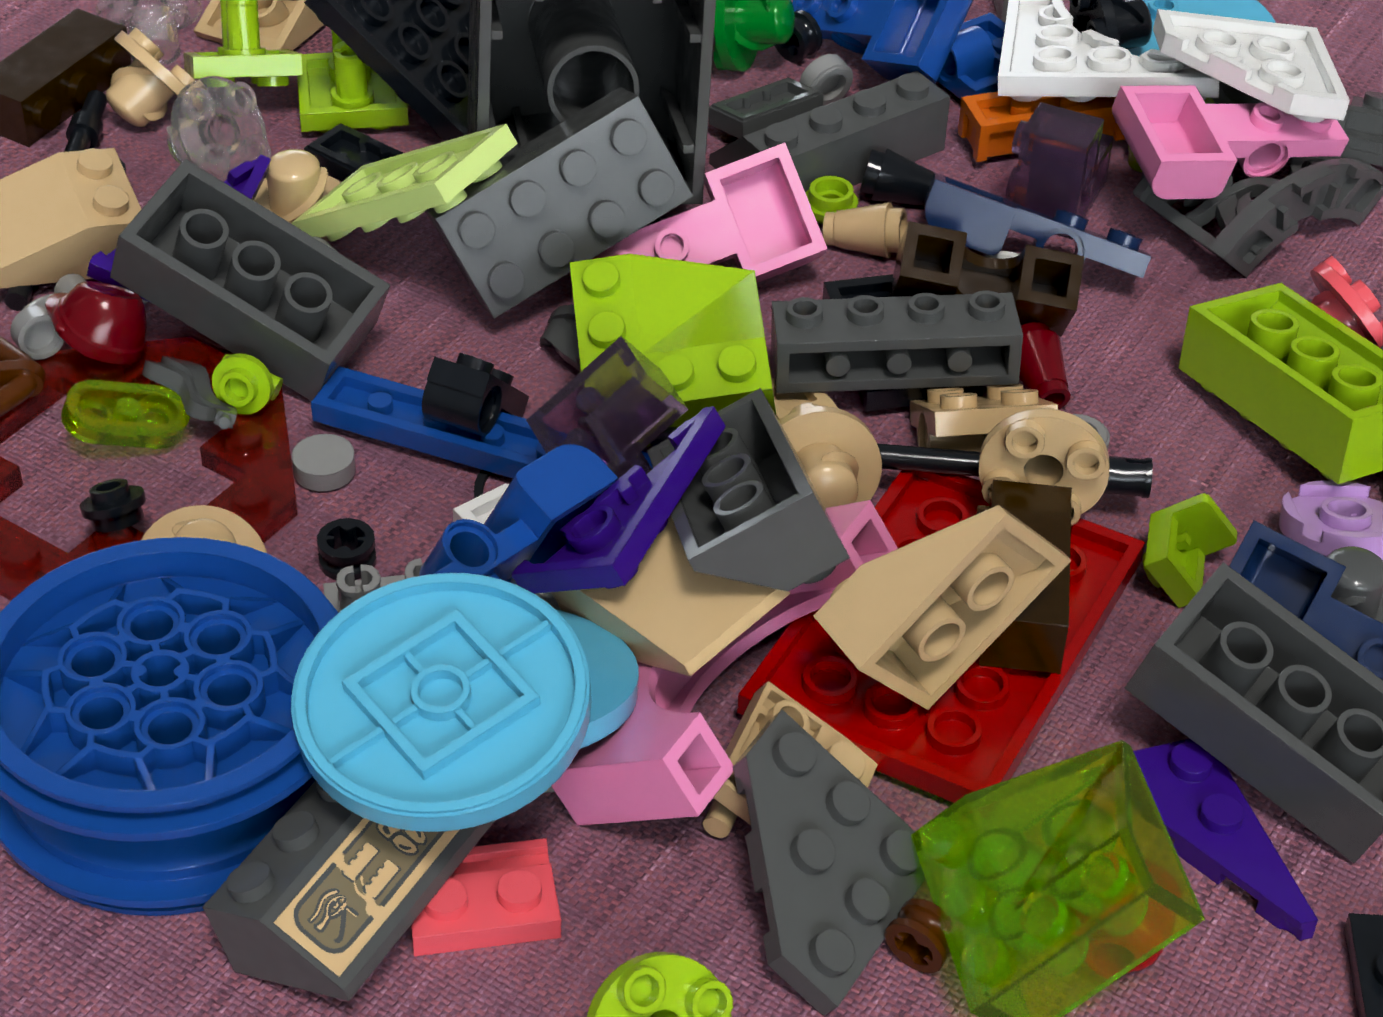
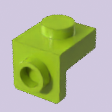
(1180, 541)

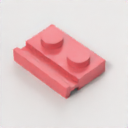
(492, 900)

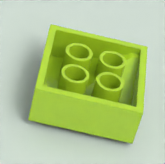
(684, 316)

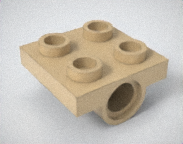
(963, 419)

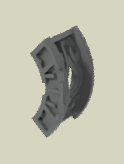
(1255, 227)

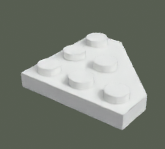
(1264, 59)

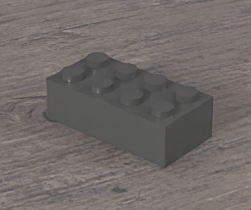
(561, 201)
(248, 279)
(1274, 707)

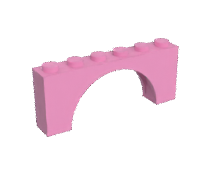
(663, 755)

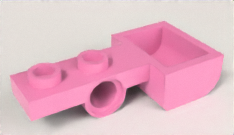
(1194, 146)
(753, 216)

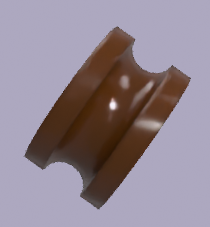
(918, 936)

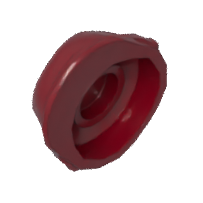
(100, 321)

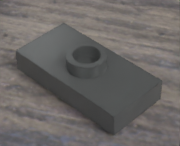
(763, 107)

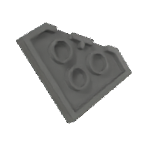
(824, 858)

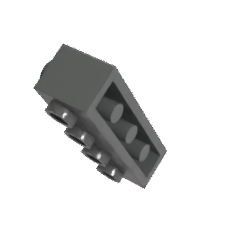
(895, 342)

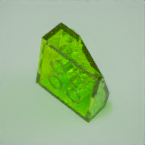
(1055, 883)

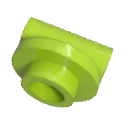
(245, 383)

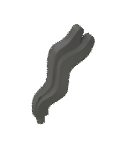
(193, 386)

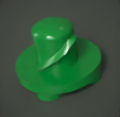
(749, 26)

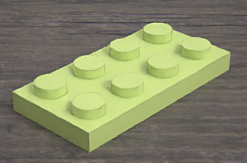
(408, 184)

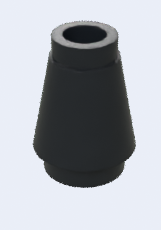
(895, 179)

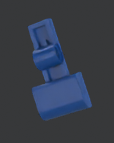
(892, 34)
(525, 518)

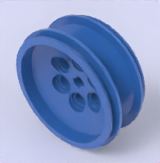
(151, 719)

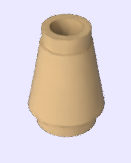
(866, 229)

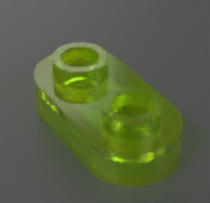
(120, 414)

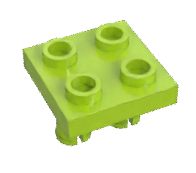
(242, 52)
(345, 91)

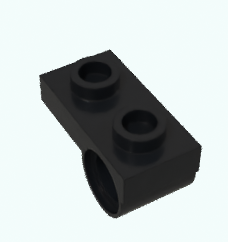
(470, 394)

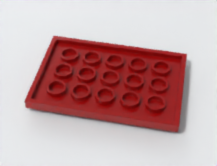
(990, 713)

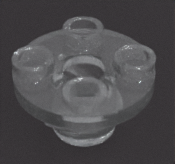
(155, 19)
(217, 126)

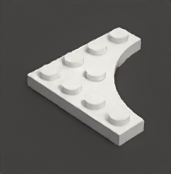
(1053, 59)

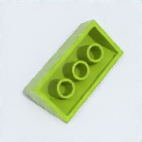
(1292, 376)

